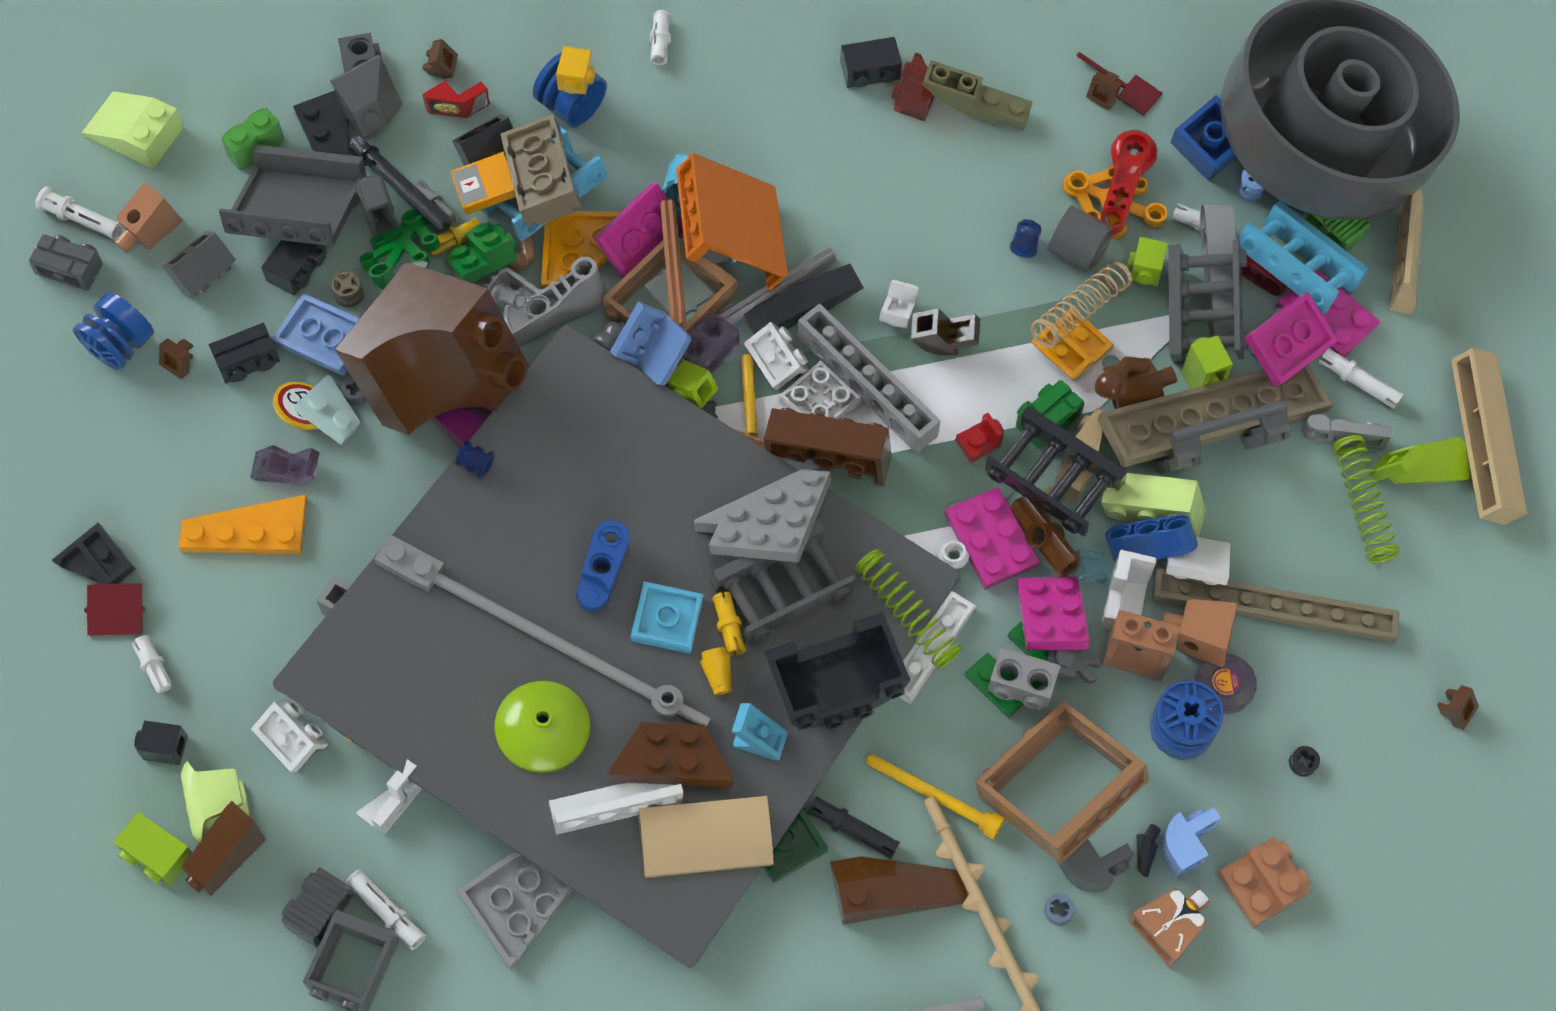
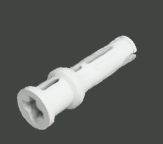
(65, 210)

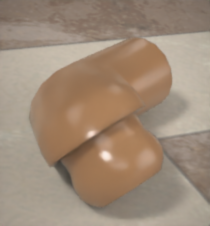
(525, 255)

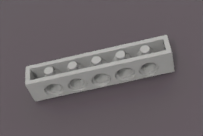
(868, 378)

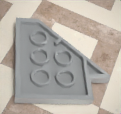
(769, 521)

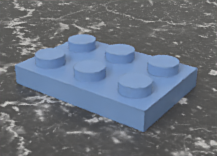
(315, 331)

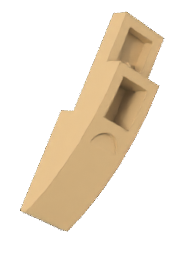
(1091, 434)

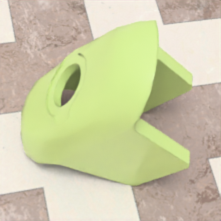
(208, 795)

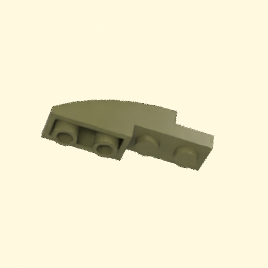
(969, 96)

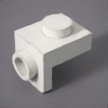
(899, 304)

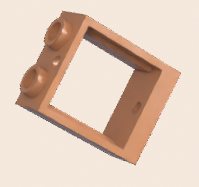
(1155, 645)

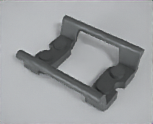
(1186, 440)

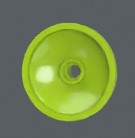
(539, 745)

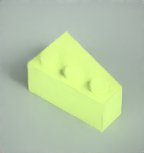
(1155, 497)

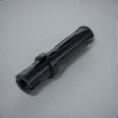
(853, 827)

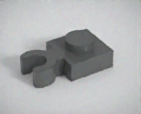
(1073, 664)

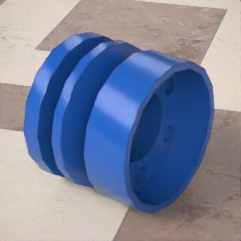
(571, 108)
(113, 331)
(1183, 735)

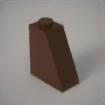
(223, 850)

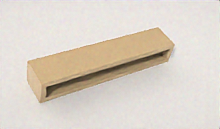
(1488, 436)

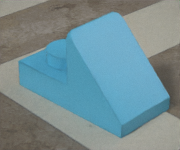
(758, 733)

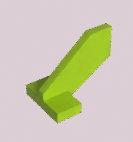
(1425, 463)

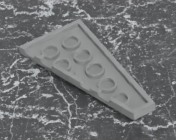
(513, 904)

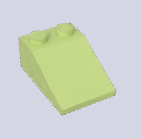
(135, 127)

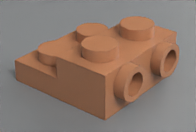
(1265, 881)

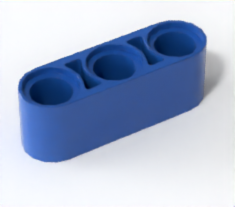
(1153, 537)

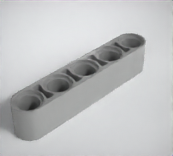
(1217, 236)

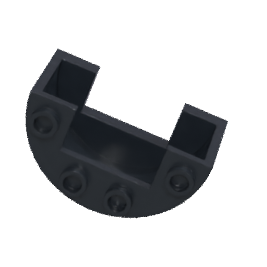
(839, 675)

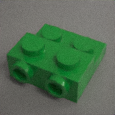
(486, 252)

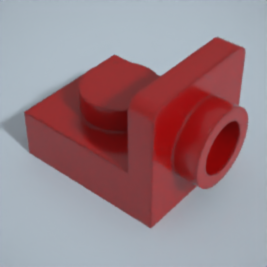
(981, 438)

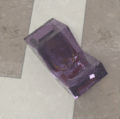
(283, 467)

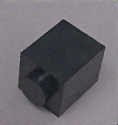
(161, 742)

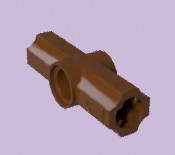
(1045, 536)

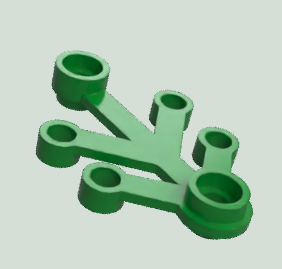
(411, 224)

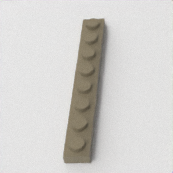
(1284, 606)

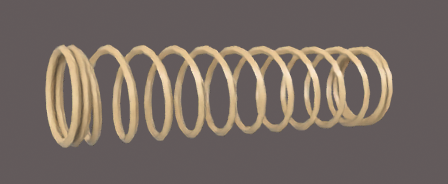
(1052, 327)

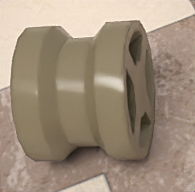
(347, 281)

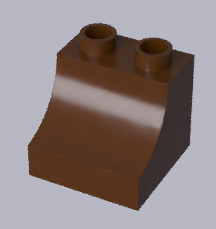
(431, 349)

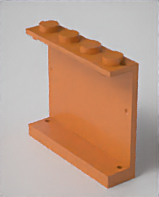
(730, 216)

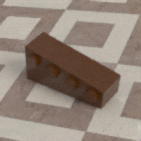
(830, 442)

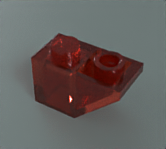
(910, 95)

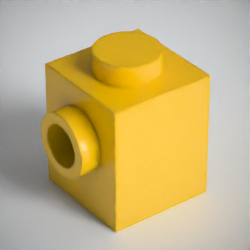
(575, 70)

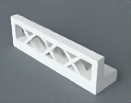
(612, 802)

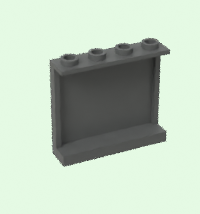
(296, 196)

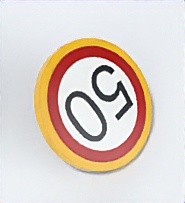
(286, 400)

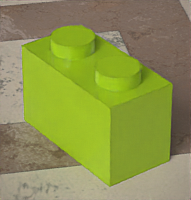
(1206, 362)
(152, 849)

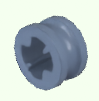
(1062, 900)

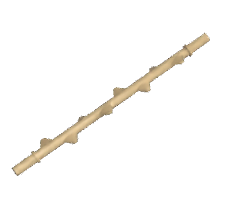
(976, 902)

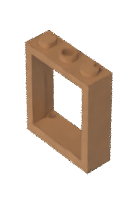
(707, 271)

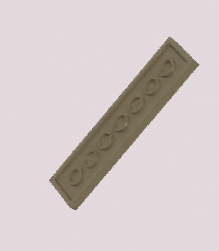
(1143, 429)

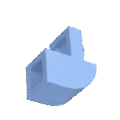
(1181, 843)

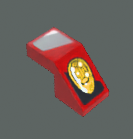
(445, 101)

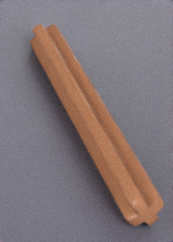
(673, 262)

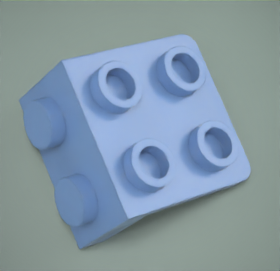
(652, 342)

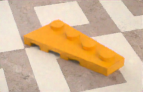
(257, 529)

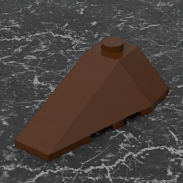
(886, 888)

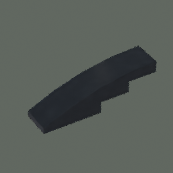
(790, 306)

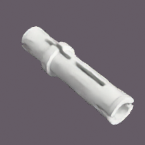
(1351, 372)
(391, 915)

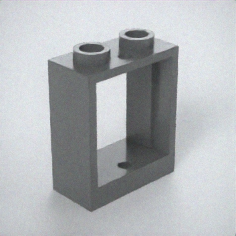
(361, 929)

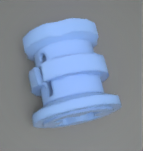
(1249, 189)

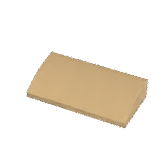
(1407, 255)
(705, 836)

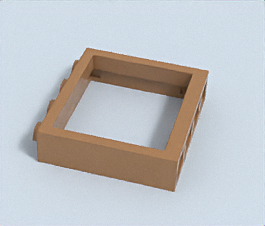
(1095, 813)

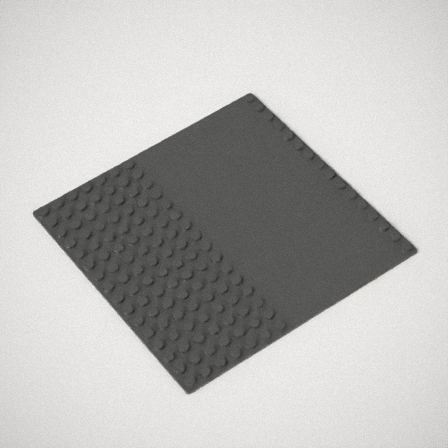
(429, 670)

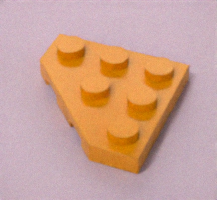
(571, 239)

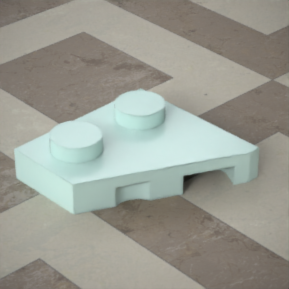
(329, 410)

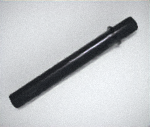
(400, 184)

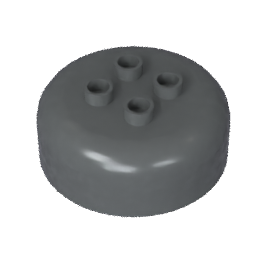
(1338, 108)

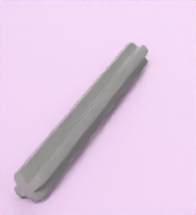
(795, 276)

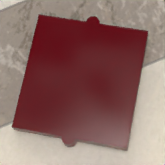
(114, 609)

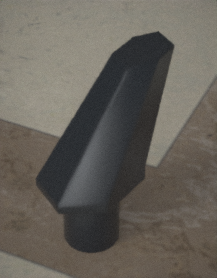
(1147, 849)

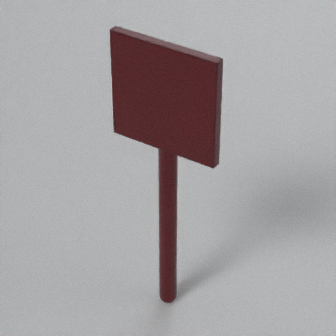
(1136, 94)

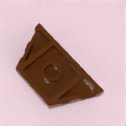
(671, 756)

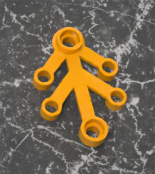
(1088, 189)

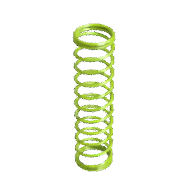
(1346, 451)
(947, 656)

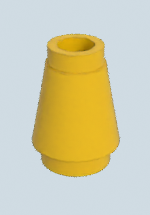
(717, 670)

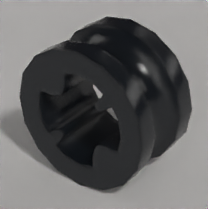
(1299, 768)

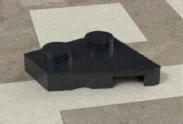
(96, 557)

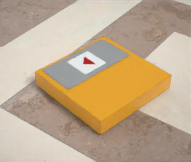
(483, 183)

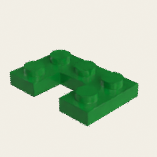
(982, 671)

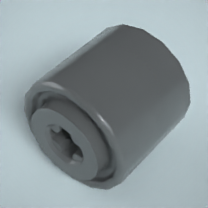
(1080, 238)

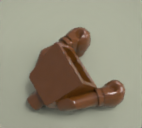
(1133, 381)

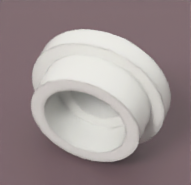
(957, 548)

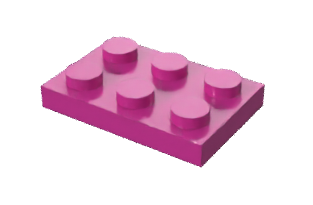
(634, 231)
(1345, 317)
(1291, 339)
(991, 538)
(1052, 613)

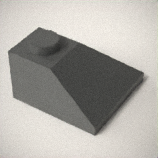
(367, 96)

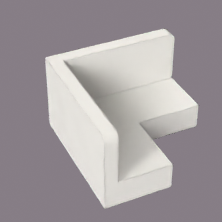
(1127, 586)
(392, 803)

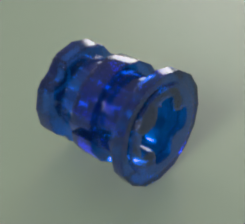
(1026, 238)
(474, 459)

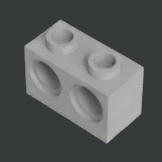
(1026, 670)

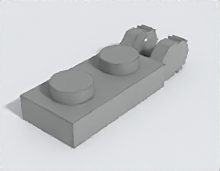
(1323, 429)

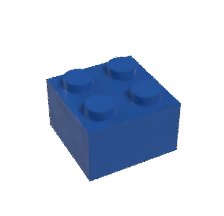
(1204, 141)

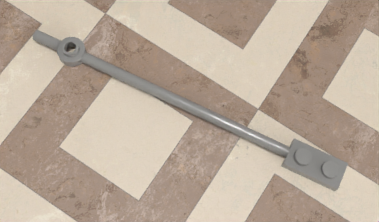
(426, 571)

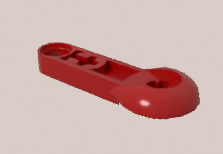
(1127, 172)

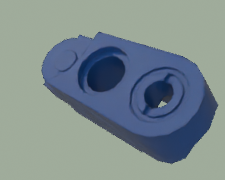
(597, 588)

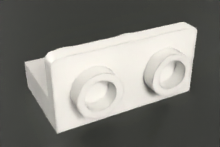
(776, 355)
(289, 734)

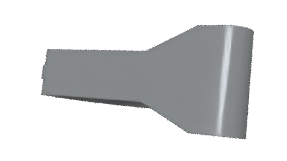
(565, 299)

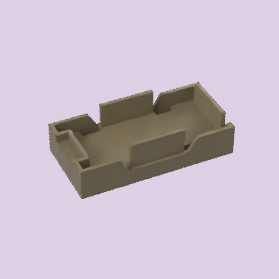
(540, 171)

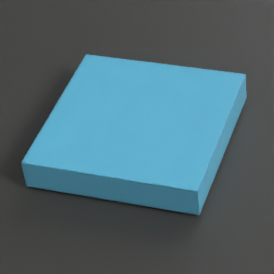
(667, 617)

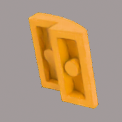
(1078, 350)

